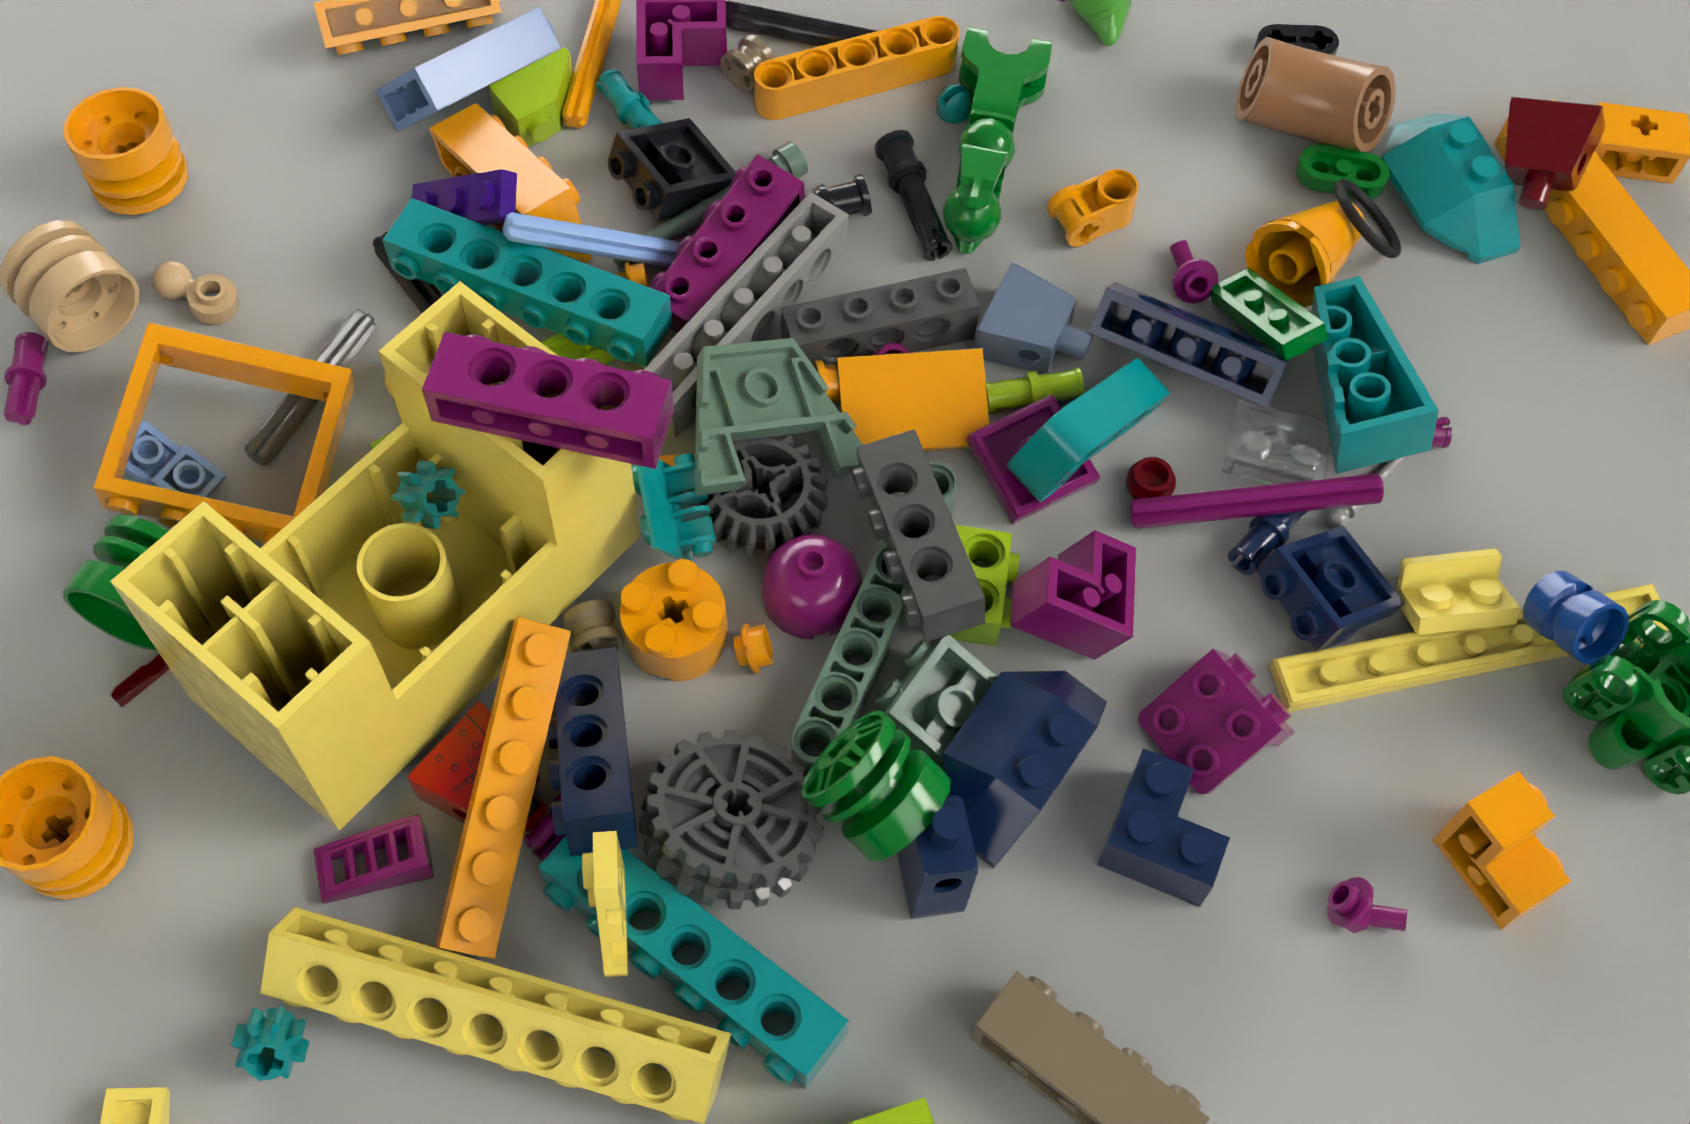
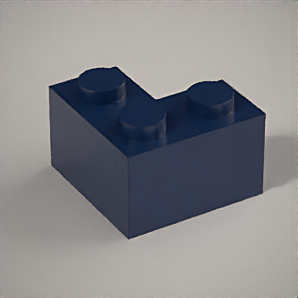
(1153, 842)

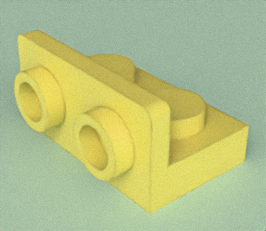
(1455, 592)

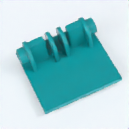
(665, 523)

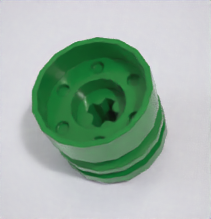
(90, 588)
(876, 786)

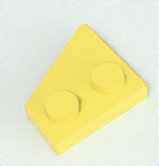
(605, 882)

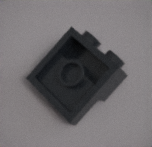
(668, 166)

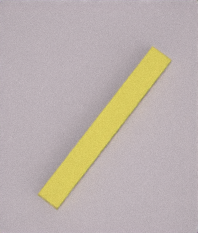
(1419, 660)

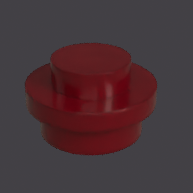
(1150, 478)

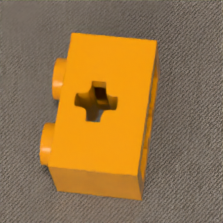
(1644, 142)

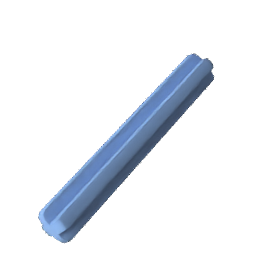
(589, 240)

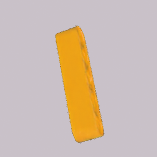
(855, 67)

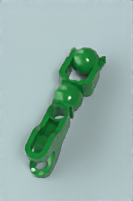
(986, 147)

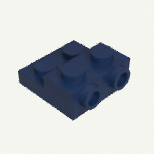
(1328, 587)

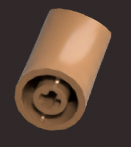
(1316, 95)

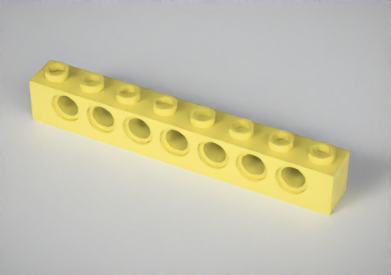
(416, 974)

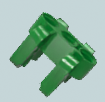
(1651, 703)

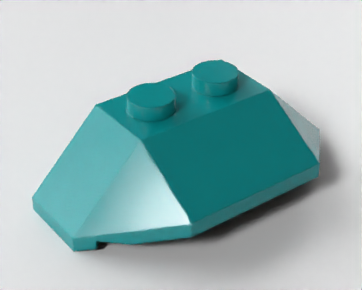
(1454, 185)

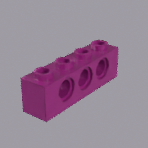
(461, 396)

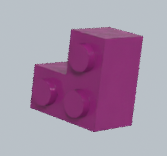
(676, 36)
(1081, 597)

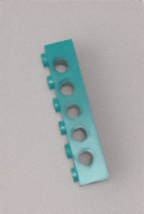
(530, 282)
(726, 955)

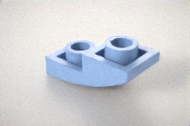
(164, 464)

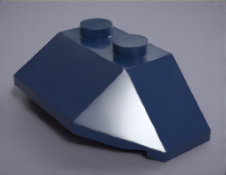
(1018, 752)

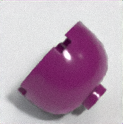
(810, 586)

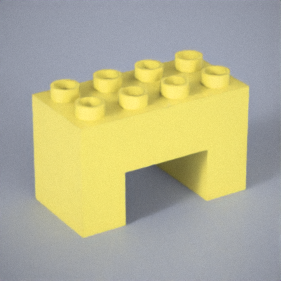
(368, 630)

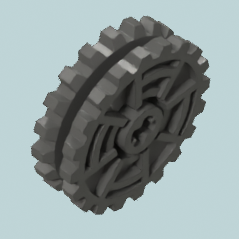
(730, 819)

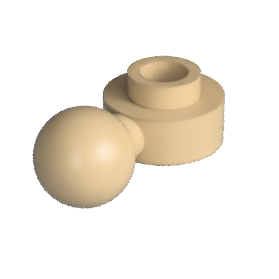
(175, 281)

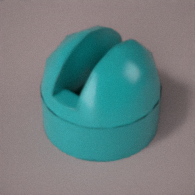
(958, 105)

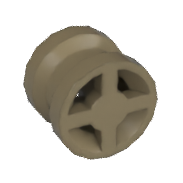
(741, 63)
(593, 626)

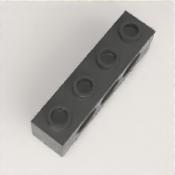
(910, 313)
(939, 605)

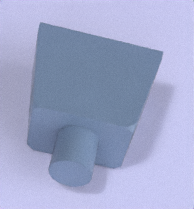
(1030, 323)

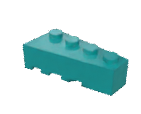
(1366, 382)

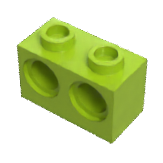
(994, 548)

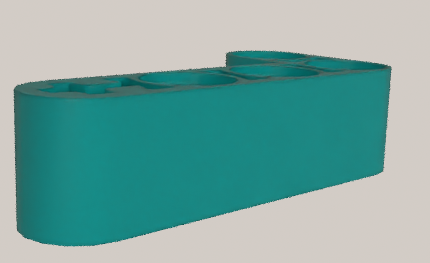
(1086, 428)

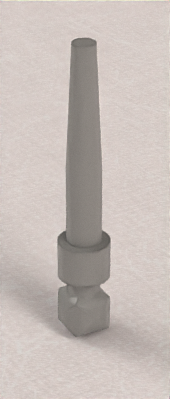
(1341, 515)

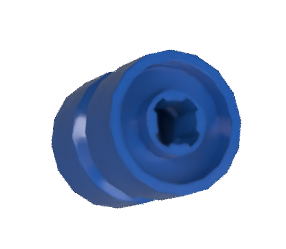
(1575, 616)

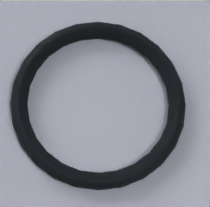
(1366, 232)

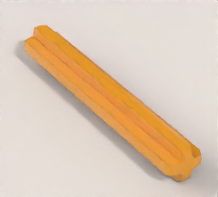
(590, 63)

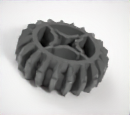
(775, 470)

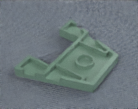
(762, 393)

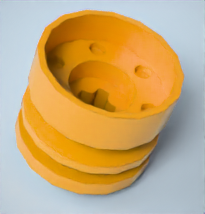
(126, 150)
(61, 828)

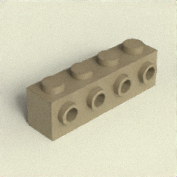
(1074, 1063)

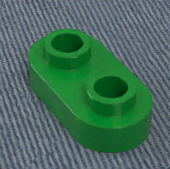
(1325, 164)

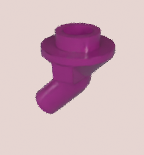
(1194, 276)
(1353, 909)

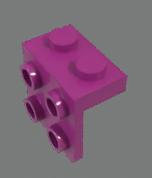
(1215, 719)

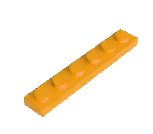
(503, 789)

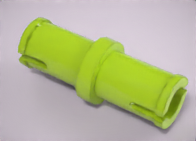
(1034, 387)

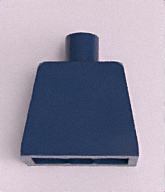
(939, 854)

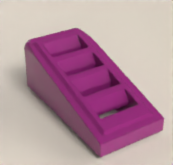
(397, 873)

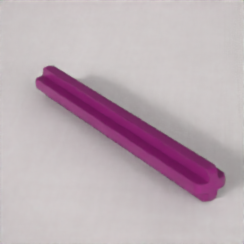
(1257, 501)

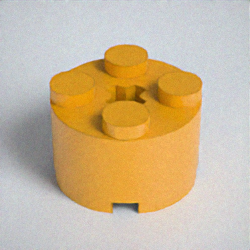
(671, 594)

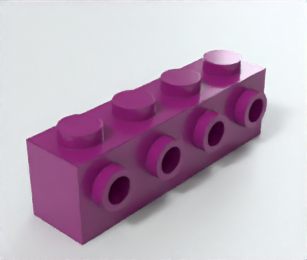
(730, 233)

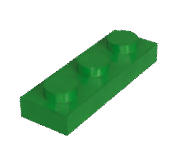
(1268, 314)

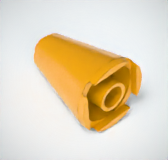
(1303, 250)

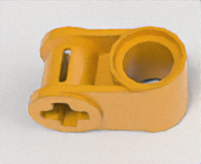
(1095, 206)

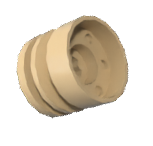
(69, 286)

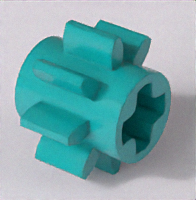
(443, 496)
(270, 1043)

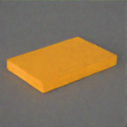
(923, 391)

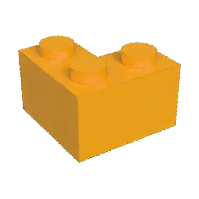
(1498, 852)

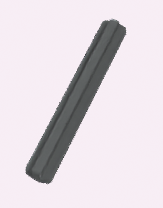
(293, 408)

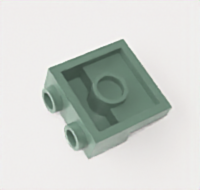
(935, 694)

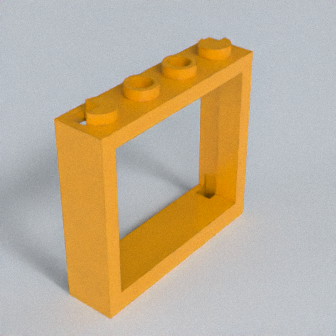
(231, 362)

